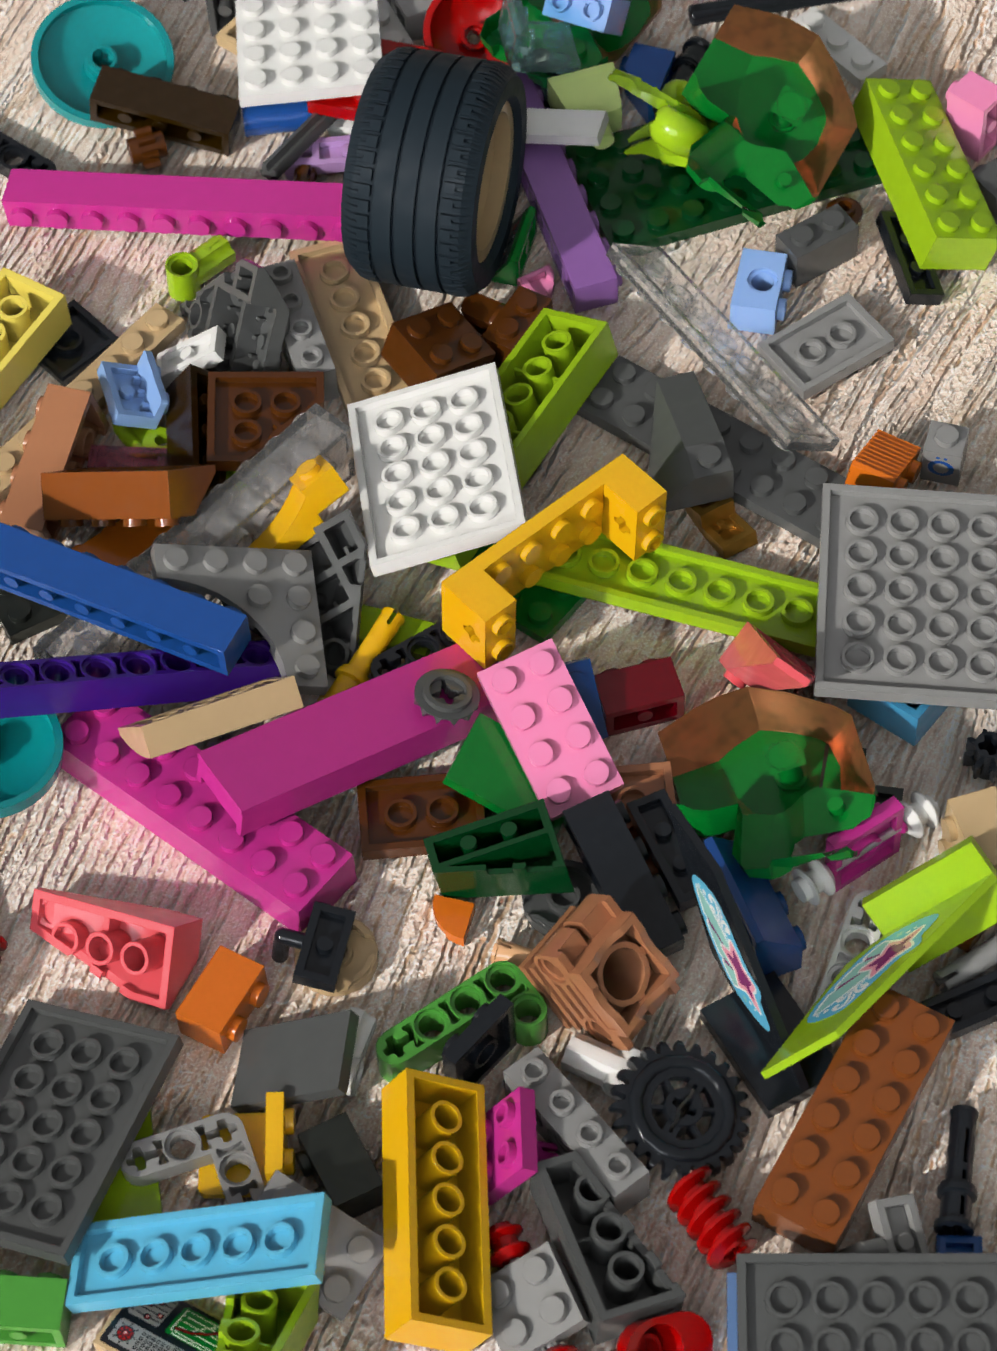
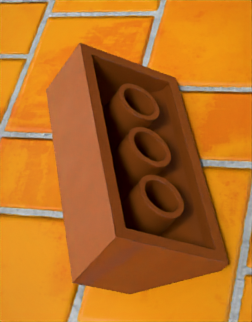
(124, 494)

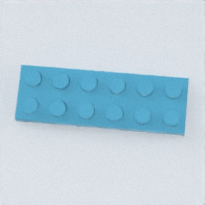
(200, 1253)

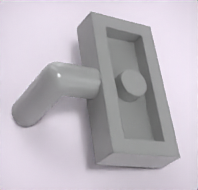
(895, 1227)

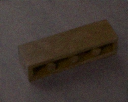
(177, 110)
(188, 421)

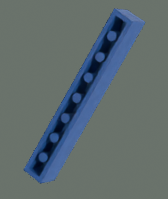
(122, 600)

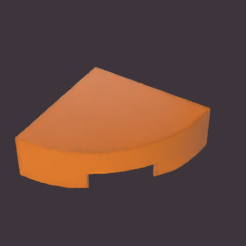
(453, 917)

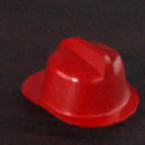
(667, 1333)

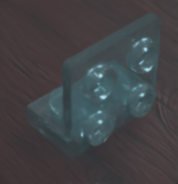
(536, 44)

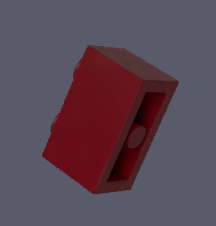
(640, 695)

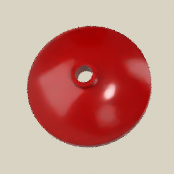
(452, 21)

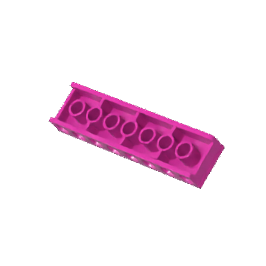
(333, 744)

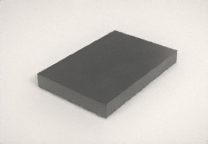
(298, 1057)

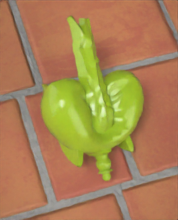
(675, 124)

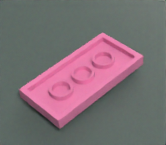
(549, 728)

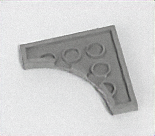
(269, 587)

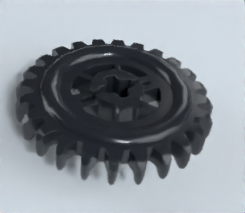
(652, 1133)

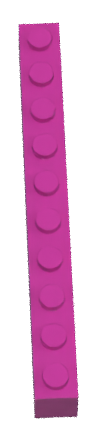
(174, 204)

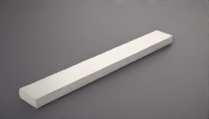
(543, 126)

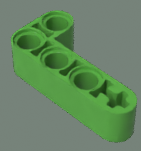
(407, 1046)

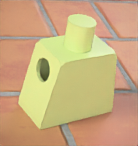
(589, 91)

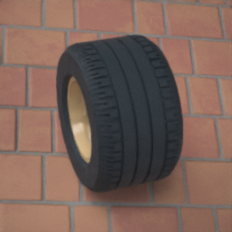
(433, 171)

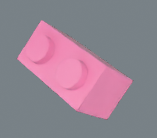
(973, 114)

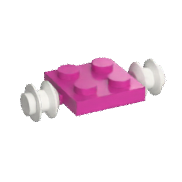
(875, 841)

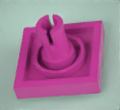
(513, 1143)

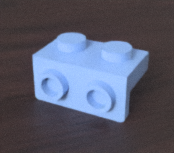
(134, 392)

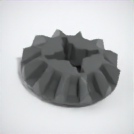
(456, 686)

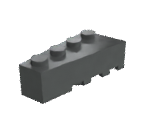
(600, 1250)

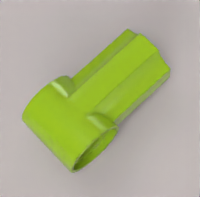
(189, 270)

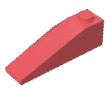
(763, 663)
(131, 944)

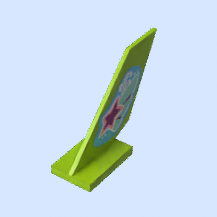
(919, 920)

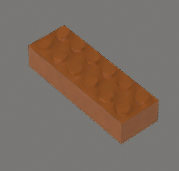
(852, 1122)

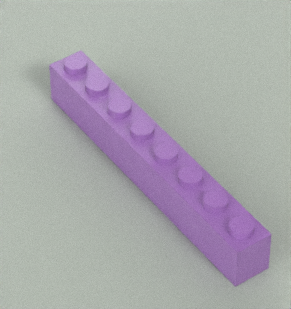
(566, 221)

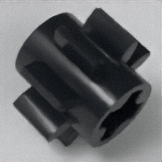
(982, 755)

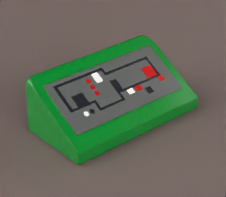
(517, 248)

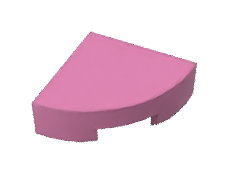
(539, 281)

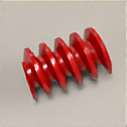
(707, 1219)

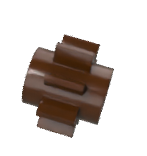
(147, 147)

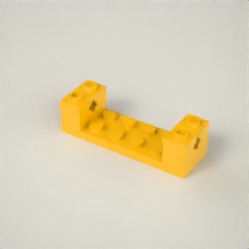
(479, 596)

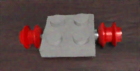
(531, 1294)

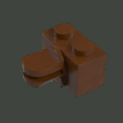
(503, 323)

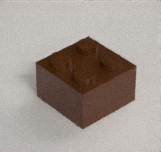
(434, 345)

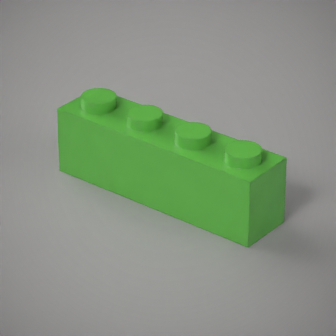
(33, 1309)

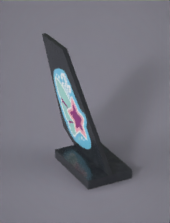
(760, 1011)

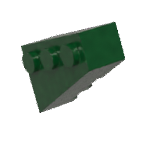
(500, 856)

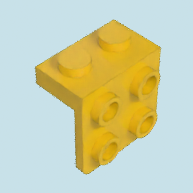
(269, 1143)

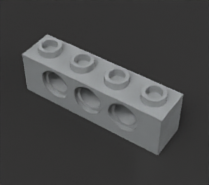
(304, 344)
(574, 1125)

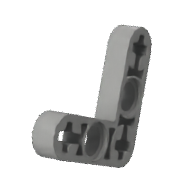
(220, 1154)

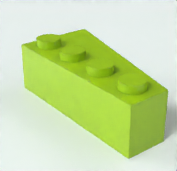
(269, 1319)

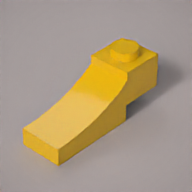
(313, 490)

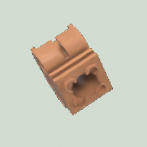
(601, 971)

